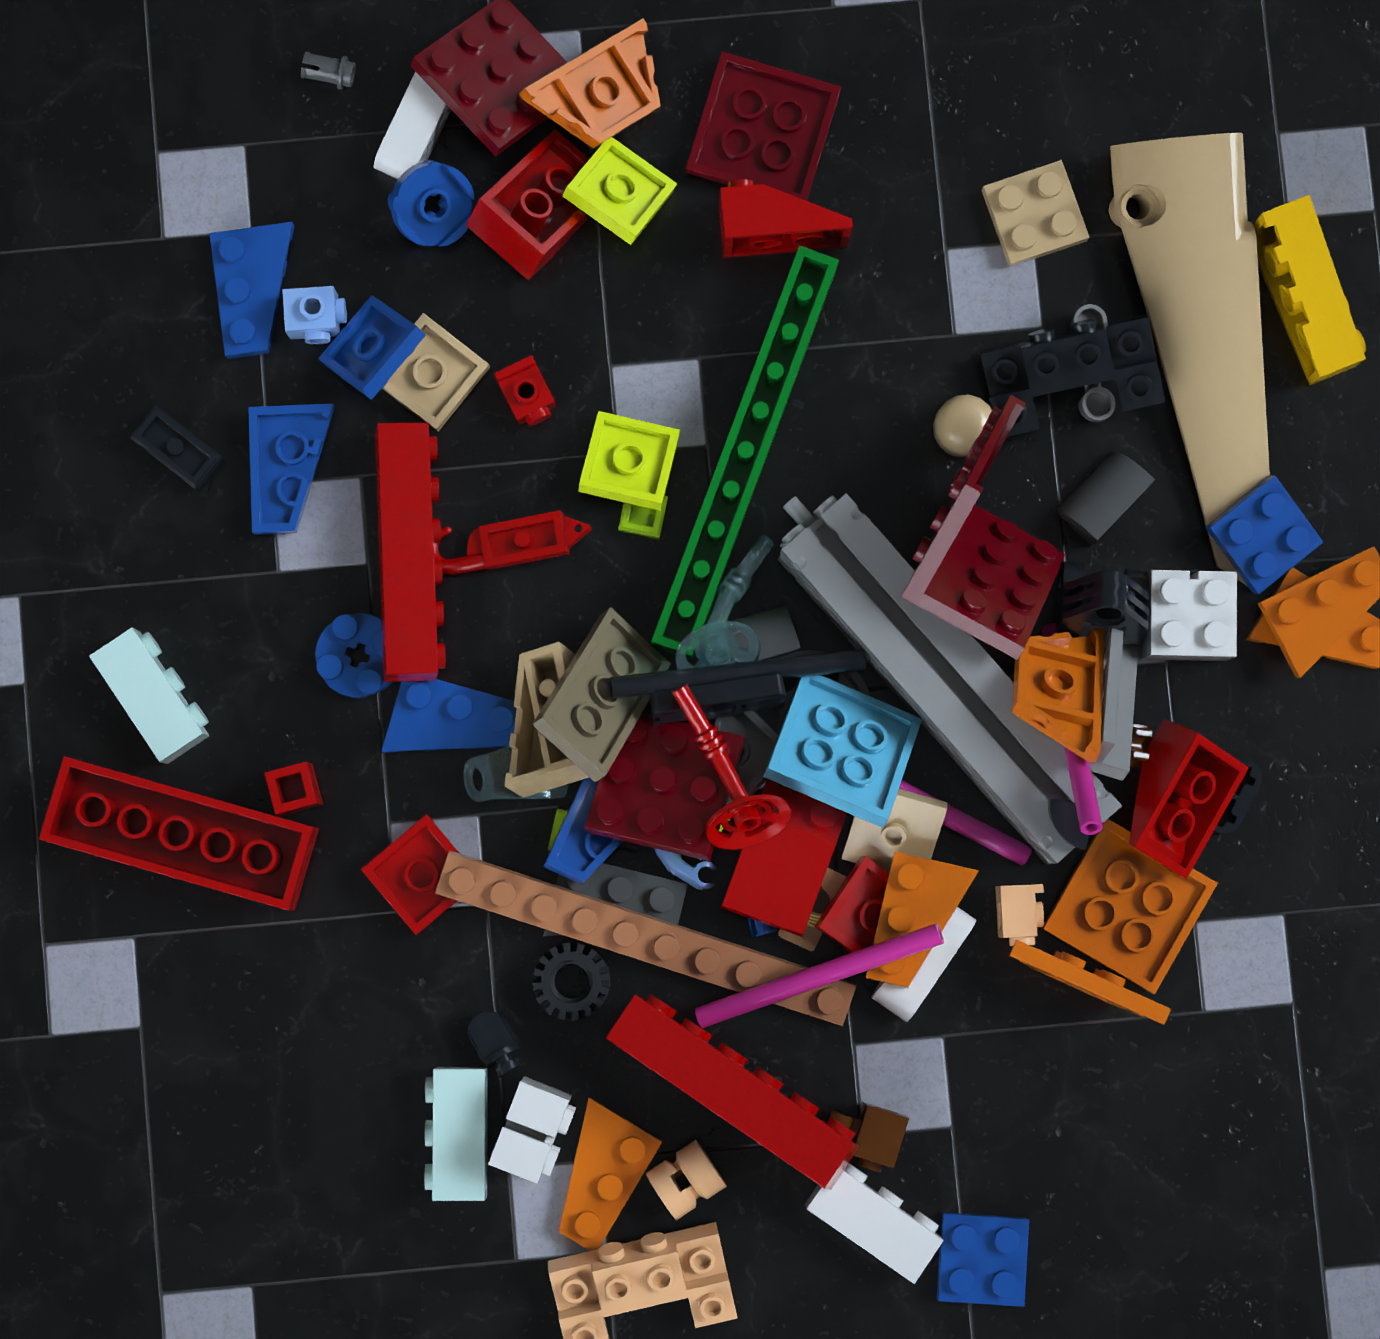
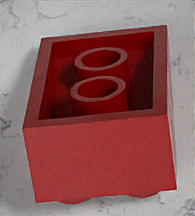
(525, 209)
(771, 221)
(1181, 796)
(784, 875)

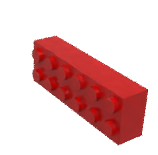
(179, 834)
(733, 1092)

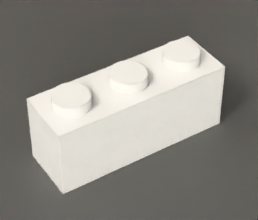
(877, 1223)

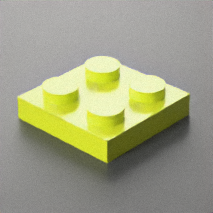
(619, 190)
(629, 460)

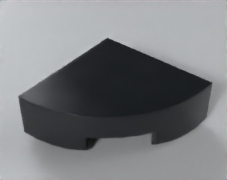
(1065, 821)

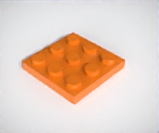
(1127, 908)

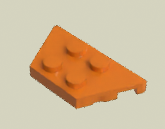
(600, 88)
(1062, 689)
(1099, 984)

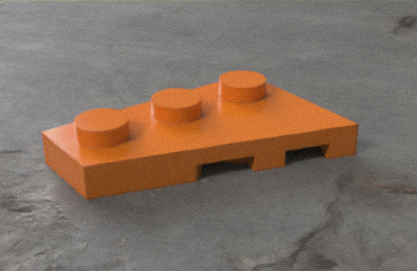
(915, 897)

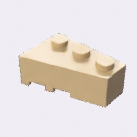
(535, 760)

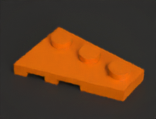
(1322, 608)
(1356, 646)
(604, 1173)

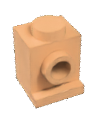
(1019, 912)

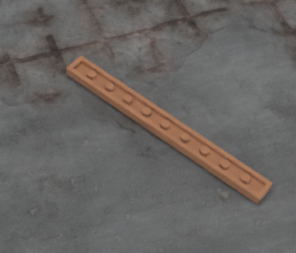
(632, 933)

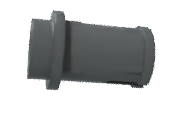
(330, 70)

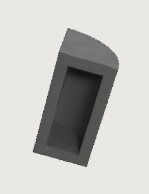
(1104, 496)
(774, 632)

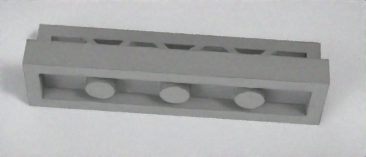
(1117, 705)

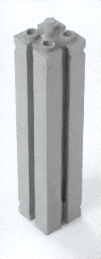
(932, 668)

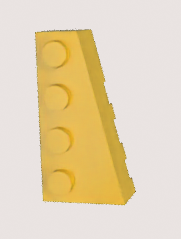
(1307, 290)

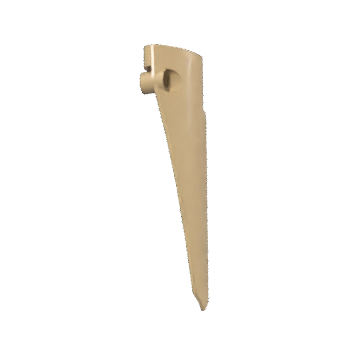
(1202, 302)

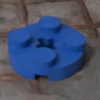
(409, 198)
(335, 665)

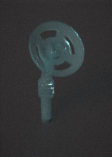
(716, 641)

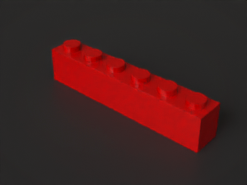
(407, 552)

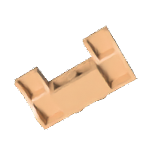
(640, 1276)

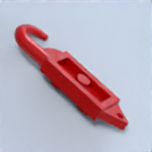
(515, 542)

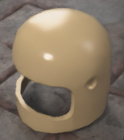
(960, 423)

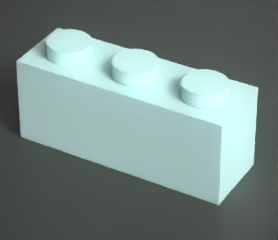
(151, 694)
(457, 1133)

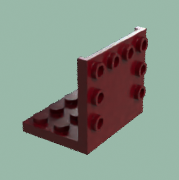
(980, 567)

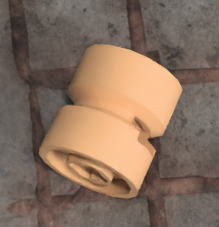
(699, 1171)

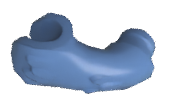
(686, 872)

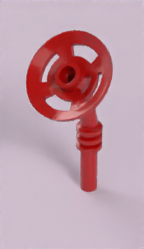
(743, 807)

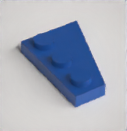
(248, 284)

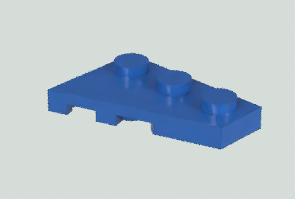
(283, 462)
(447, 717)
(576, 851)

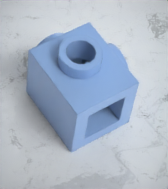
(313, 313)

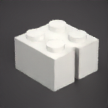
(1191, 616)
(531, 1128)

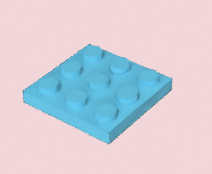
(843, 748)

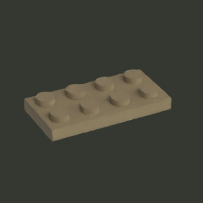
(580, 710)

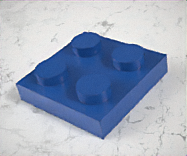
(372, 347)
(1264, 534)
(983, 1259)

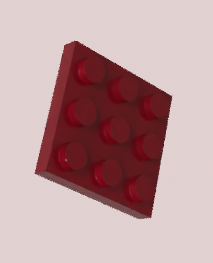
(484, 69)
(763, 126)
(662, 790)

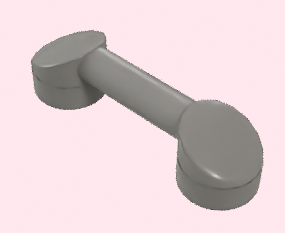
(1097, 402)

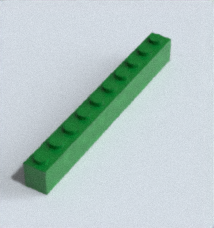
(746, 449)

